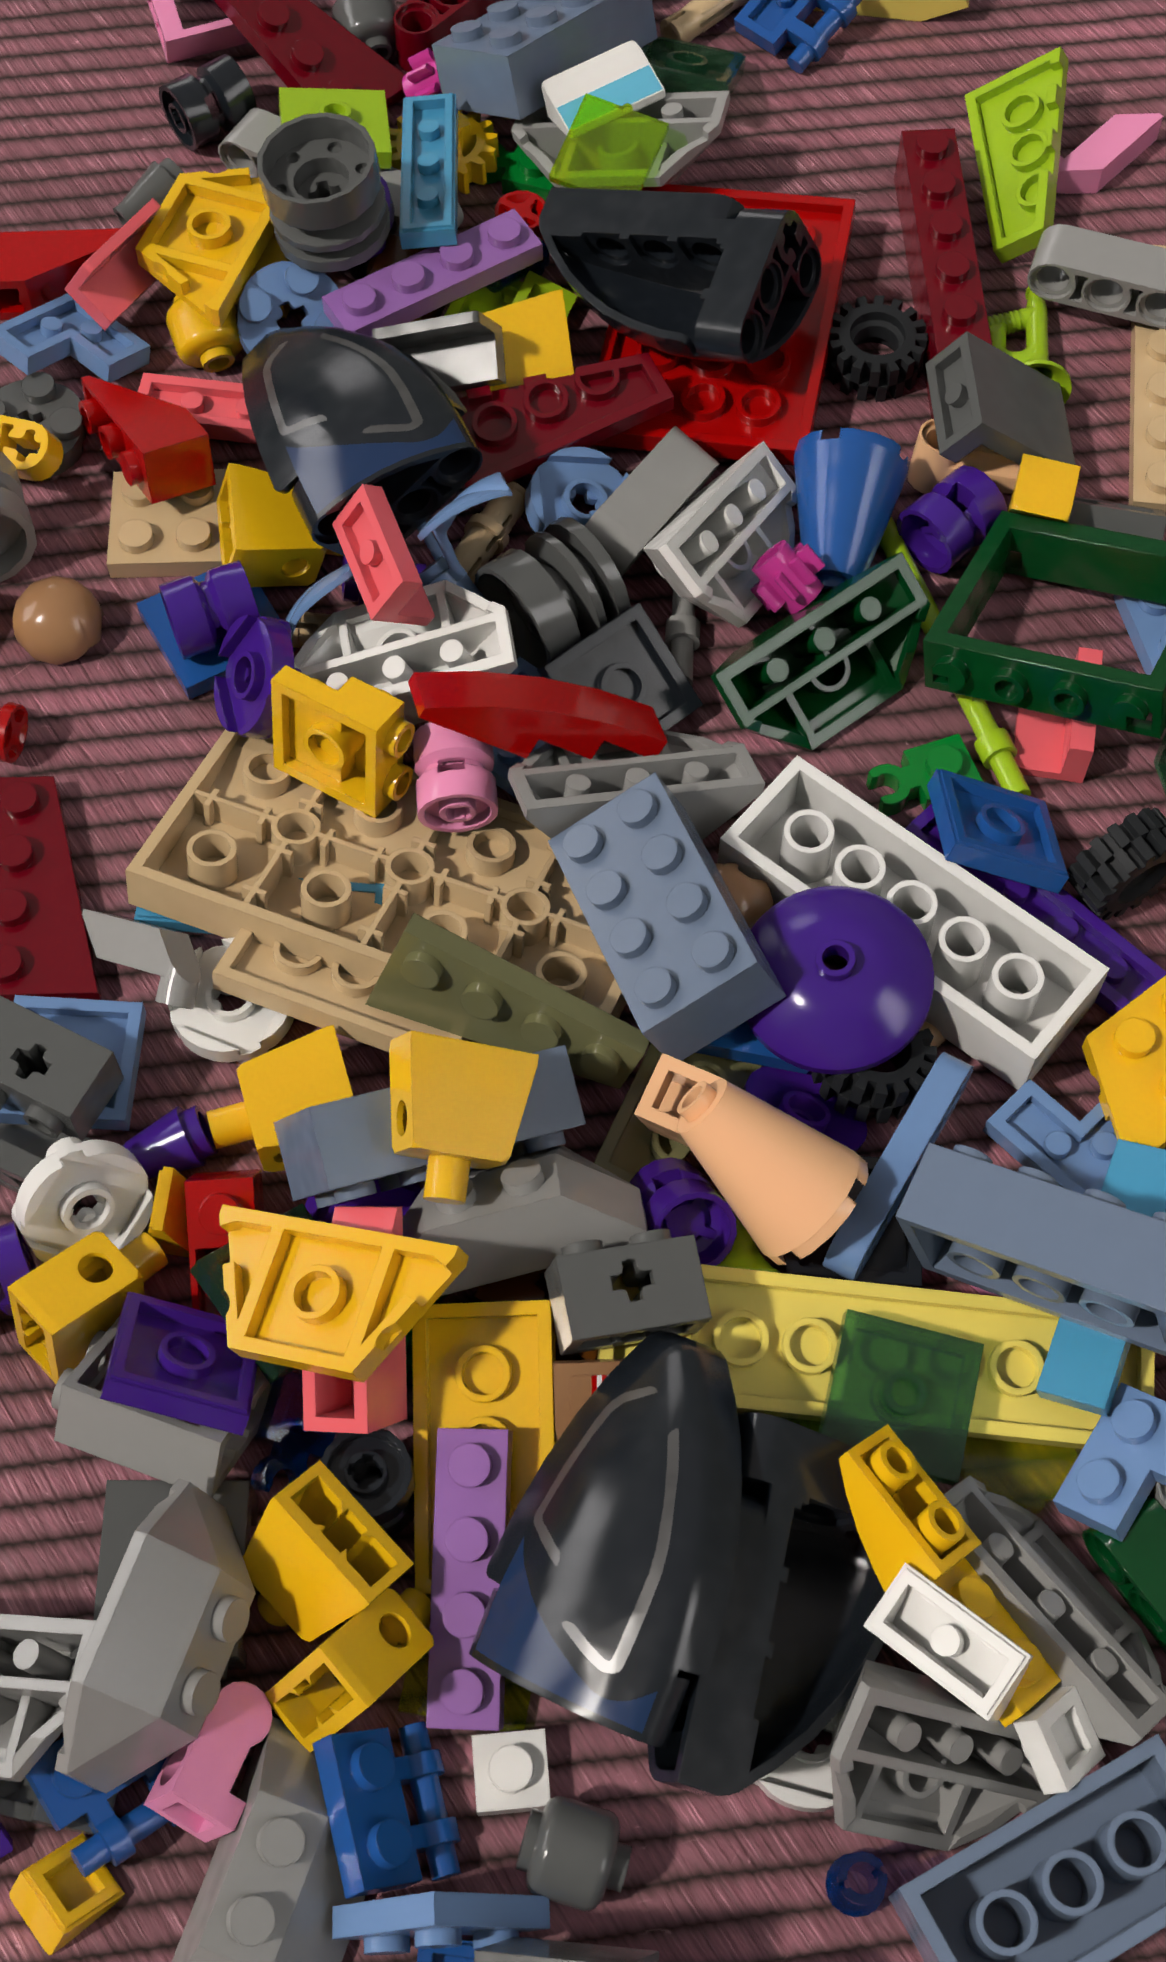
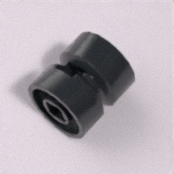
(205, 103)
(376, 1474)

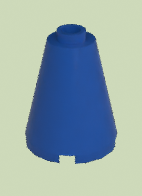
(846, 498)

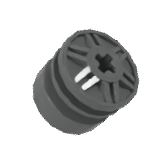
(324, 192)
(554, 589)

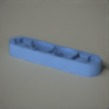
(897, 1166)

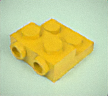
(341, 739)

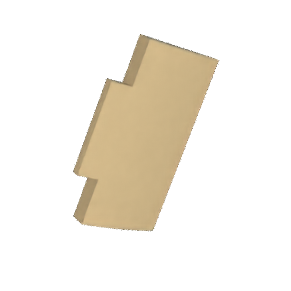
(312, 945)

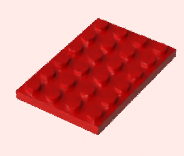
(774, 400)

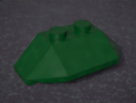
(828, 659)

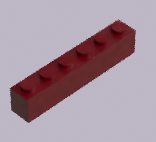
(939, 240)

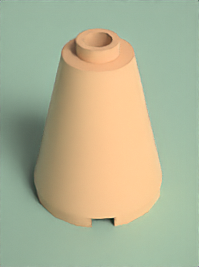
(770, 1168)

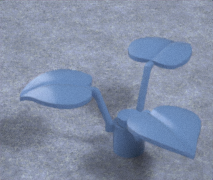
(446, 563)

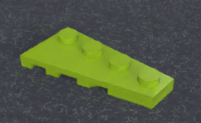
(1017, 150)

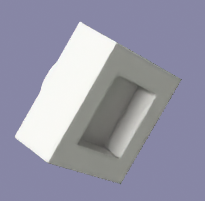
(1059, 1740)
(510, 1772)

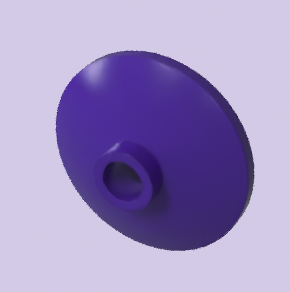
(801, 1099)

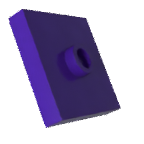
(179, 1365)

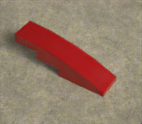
(523, 709)

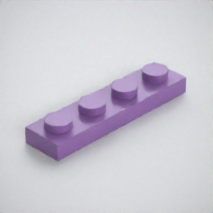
(435, 276)
(468, 1526)

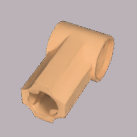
(929, 467)

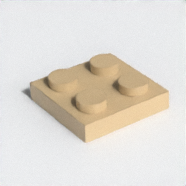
(165, 536)

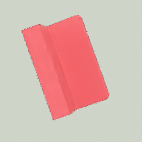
(112, 276)
(381, 559)
(1053, 744)

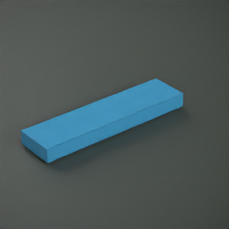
(429, 171)
(1082, 1362)

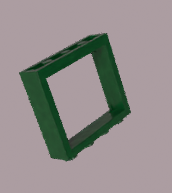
(1038, 680)

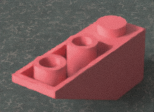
(380, 1401)

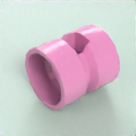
(454, 780)

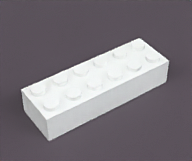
(1000, 975)

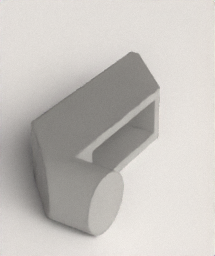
(149, 950)

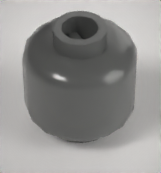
(369, 22)
(573, 1853)

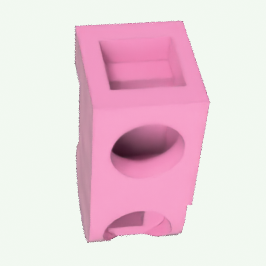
(199, 1777)

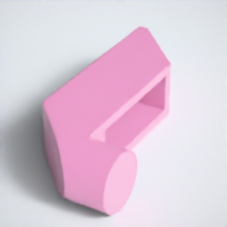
(1107, 152)

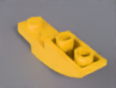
(912, 1522)

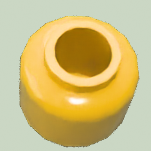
(200, 342)

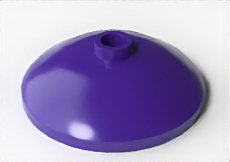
(847, 1015)

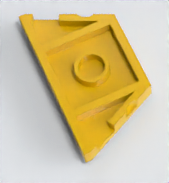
(208, 239)
(1130, 1066)
(326, 1291)

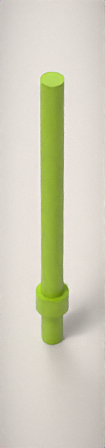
(992, 743)

